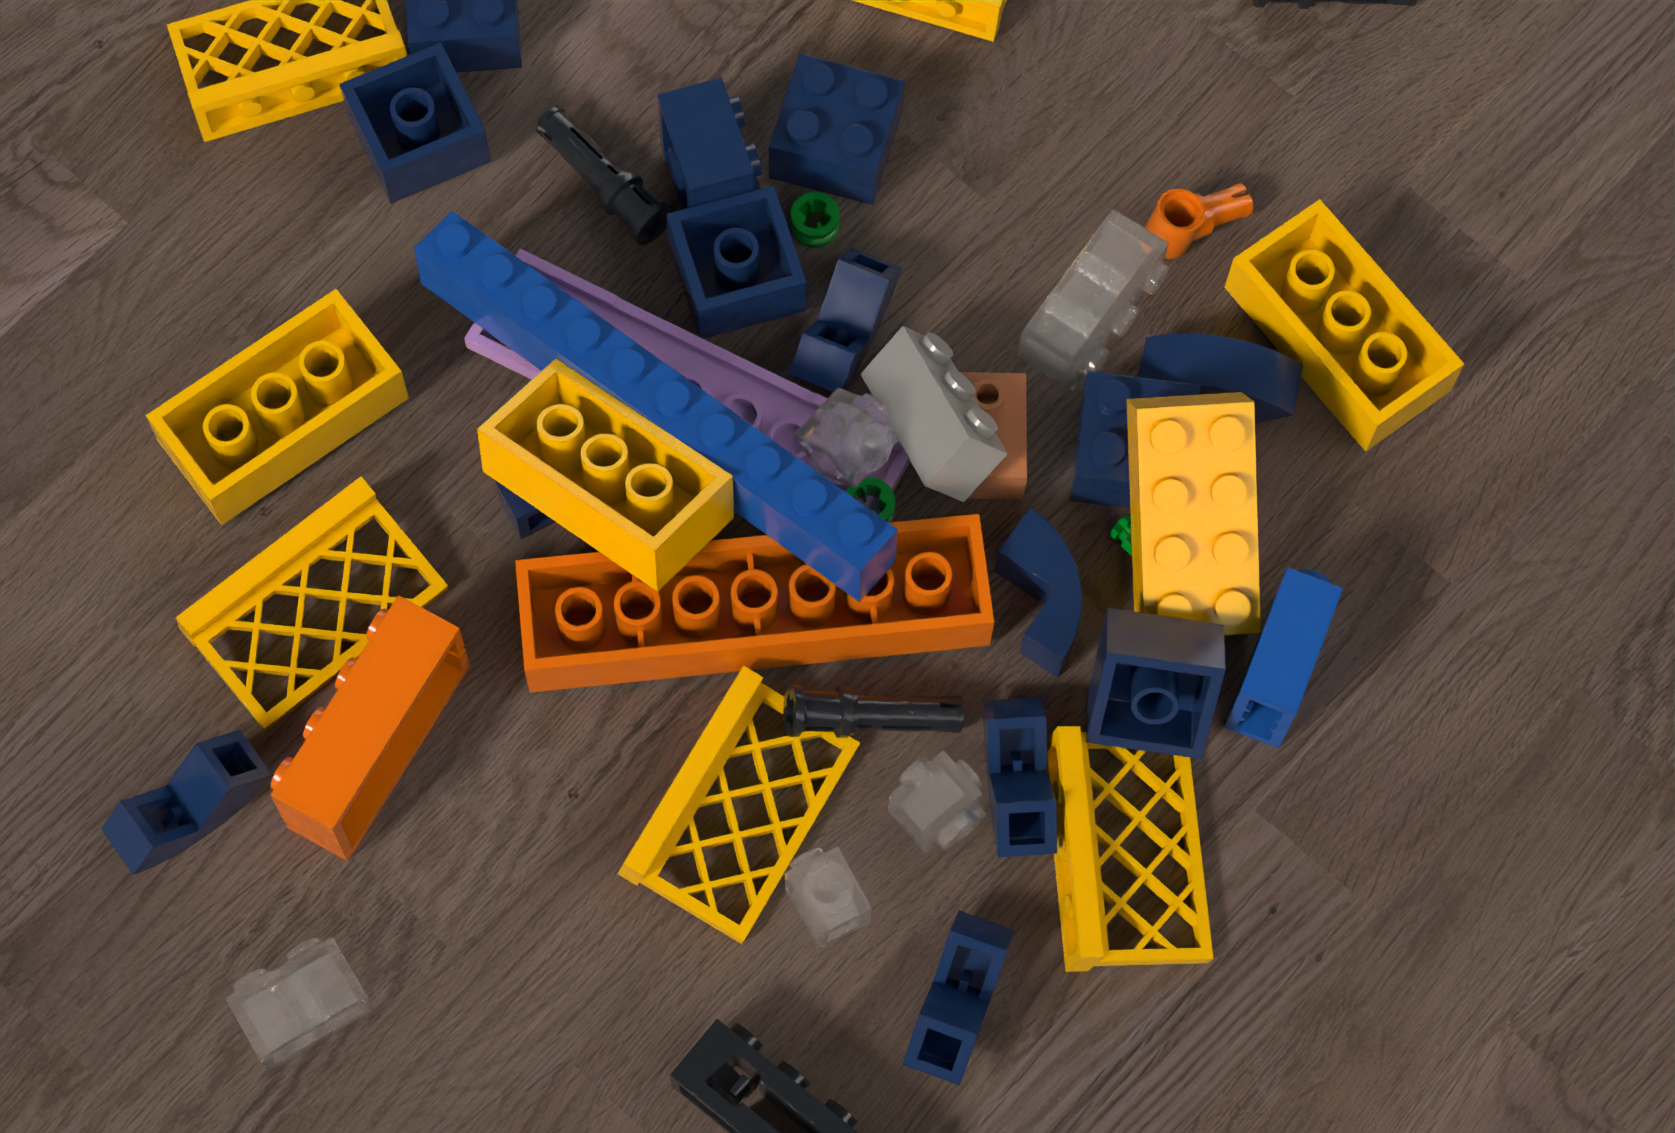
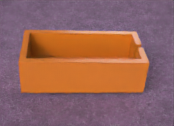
(370, 727)

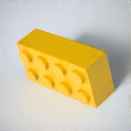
(1346, 324)
(278, 406)
(606, 474)
(1195, 509)

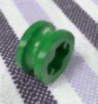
(811, 203)
(877, 488)

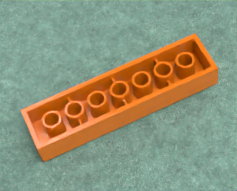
(749, 607)

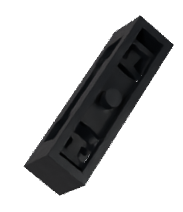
(712, 1064)

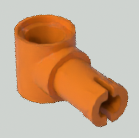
(1195, 215)

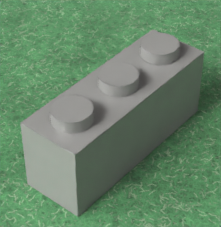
(934, 413)

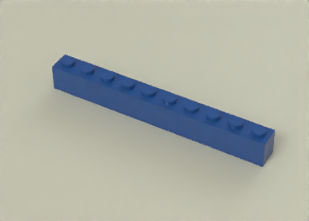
(769, 482)

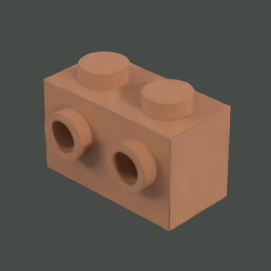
(1005, 401)

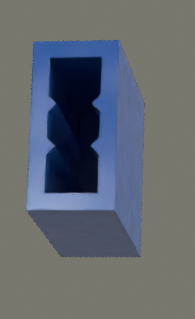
(1284, 656)

